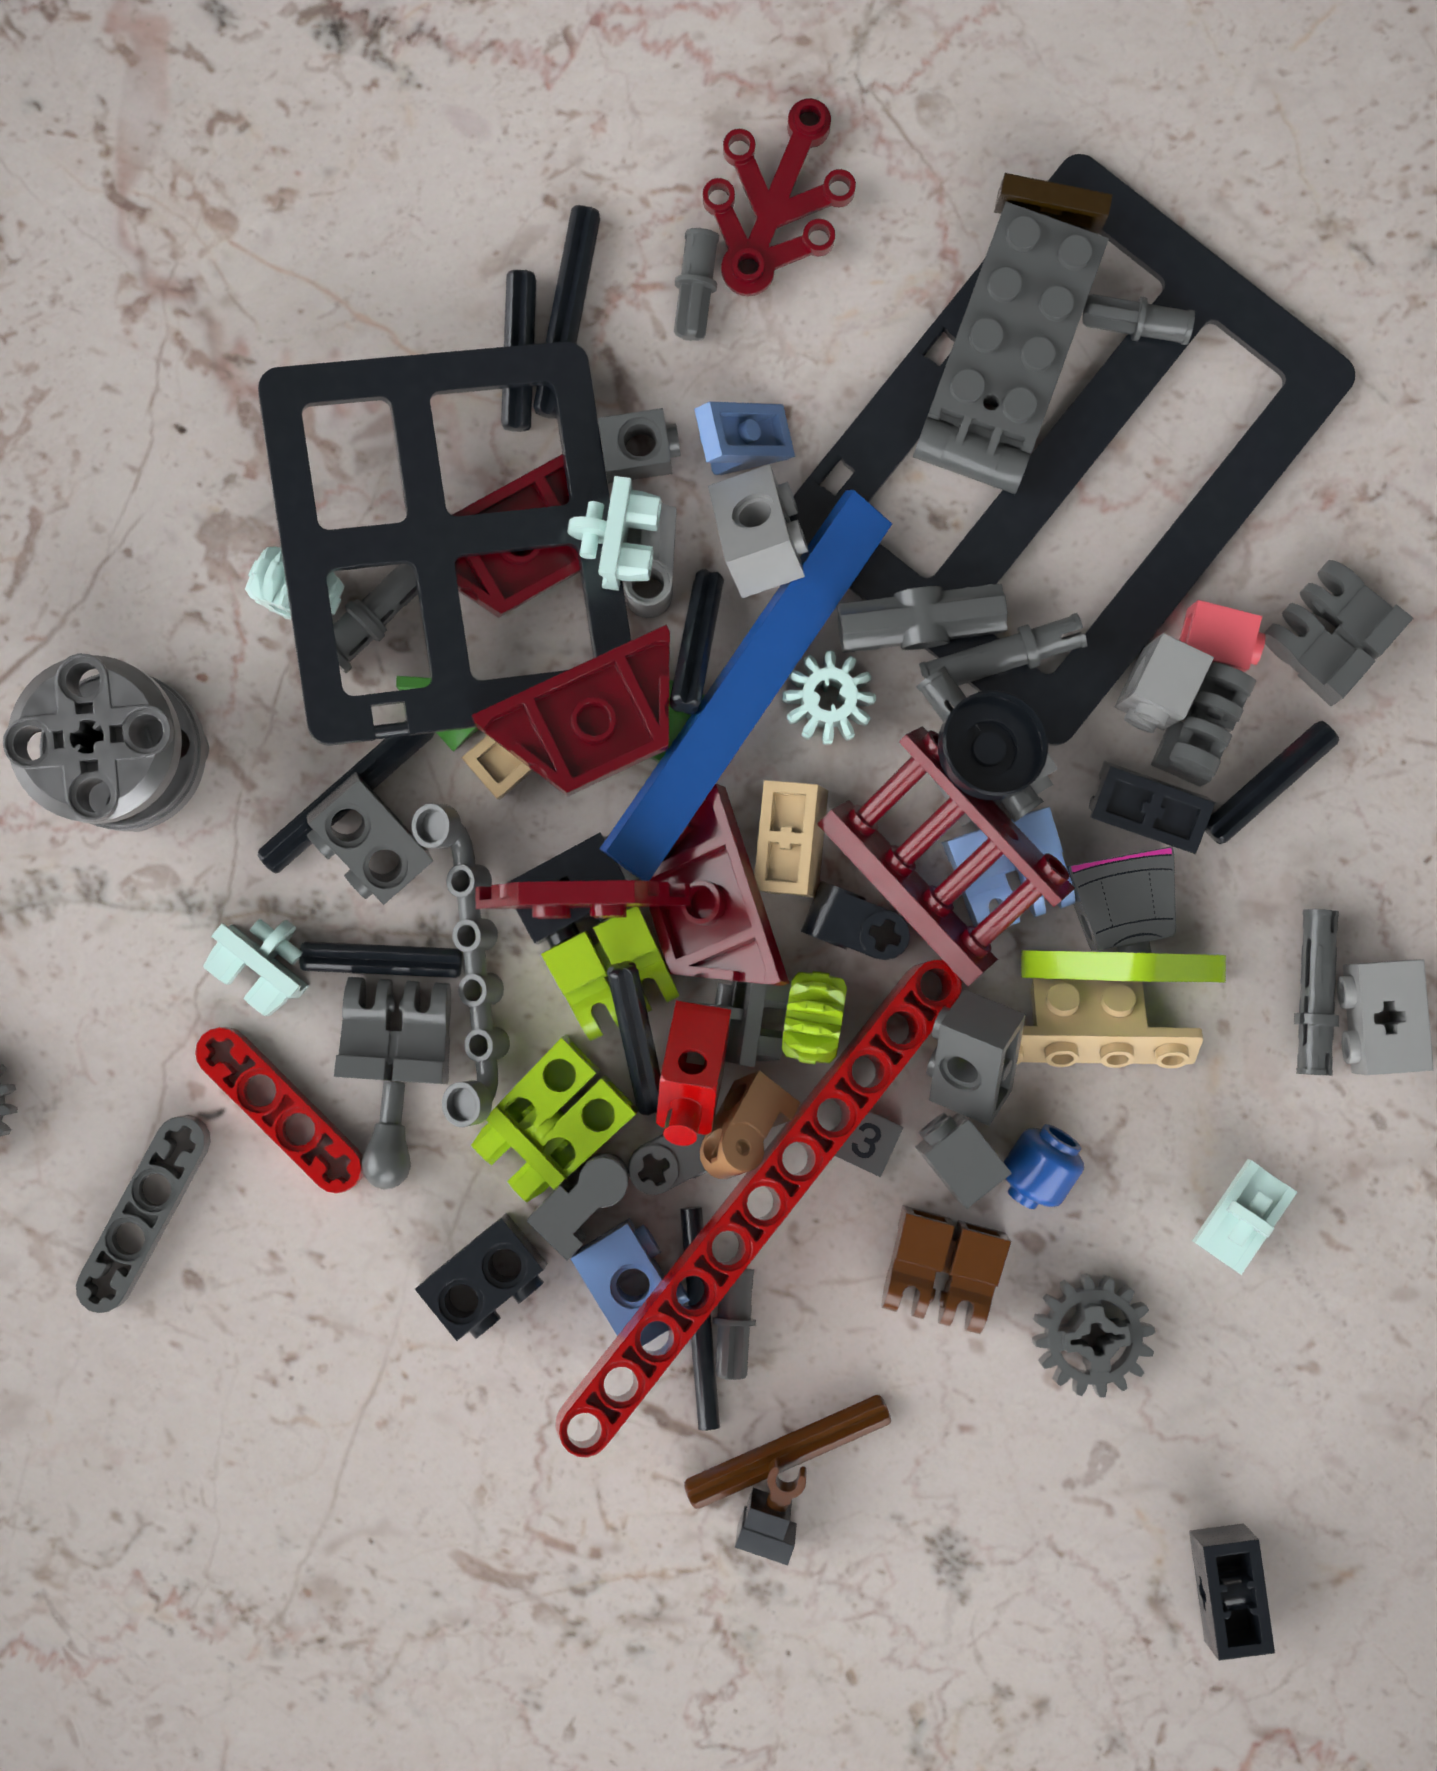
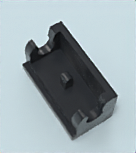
(1151, 807)

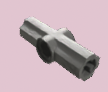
(922, 618)

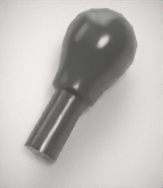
(387, 1154)

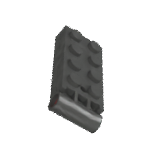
(1010, 347)

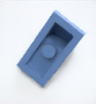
(743, 435)

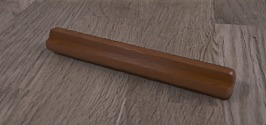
(790, 1449)

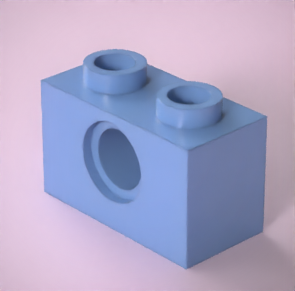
(607, 1258)

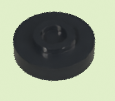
(1002, 755)

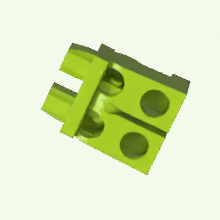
(541, 1132)

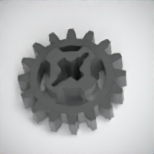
(1097, 1358)

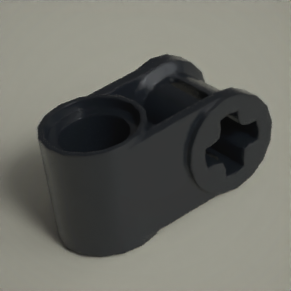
(846, 919)

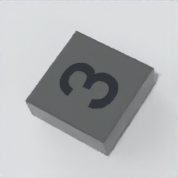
(871, 1144)

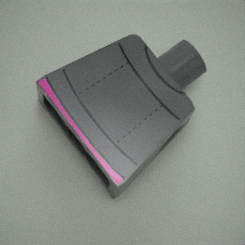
(1126, 900)

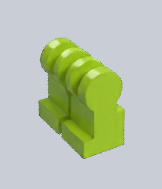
(582, 966)

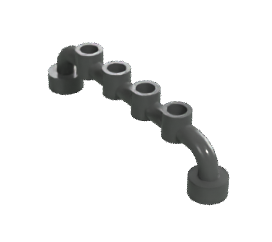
(468, 1101)

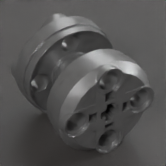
(106, 744)

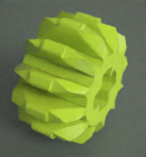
(814, 1017)

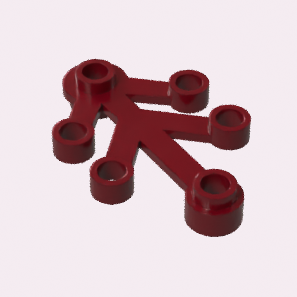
(775, 206)

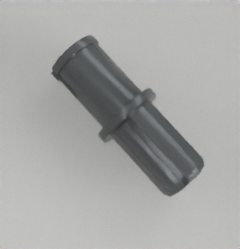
(695, 284)
(1138, 318)
(734, 1329)

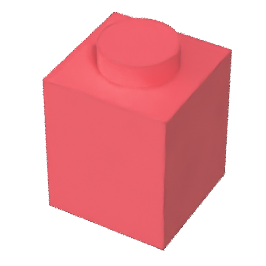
(1224, 634)

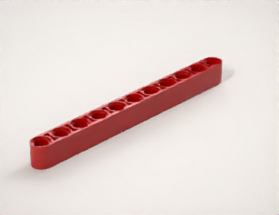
(734, 1215)

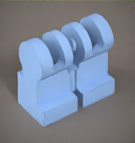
(993, 884)

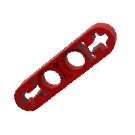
(274, 1116)

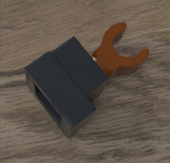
(765, 1519)

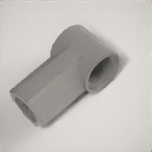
(662, 568)

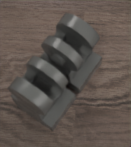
(1362, 632)
(1195, 747)
(371, 1049)
(561, 1214)

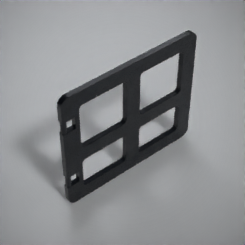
(429, 534)

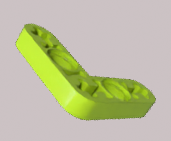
(1123, 966)

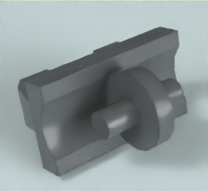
(746, 1038)

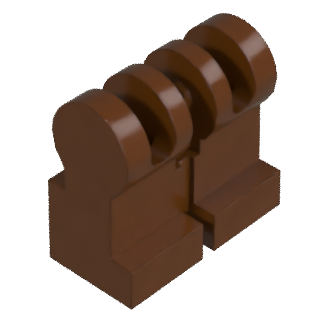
(970, 1258)

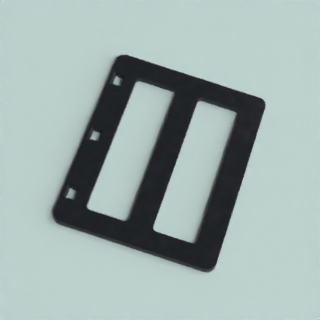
(1191, 278)

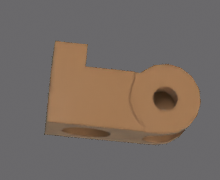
(743, 1123)

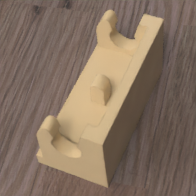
(790, 838)

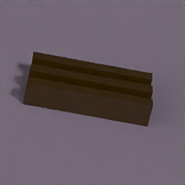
(1062, 202)

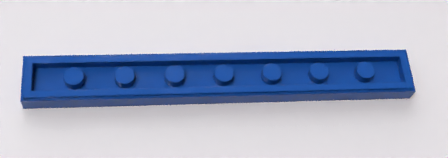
(745, 687)

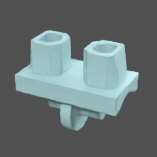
(626, 510)
(237, 950)
(1244, 1216)

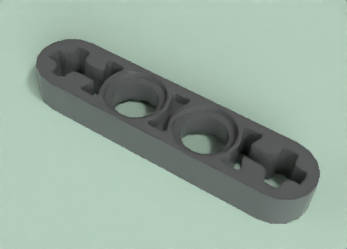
(137, 1209)

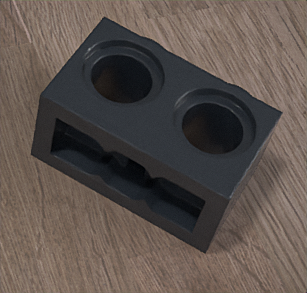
(475, 1268)

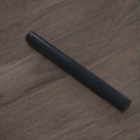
(702, 1340)

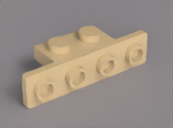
(1100, 1025)

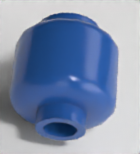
(1043, 1167)

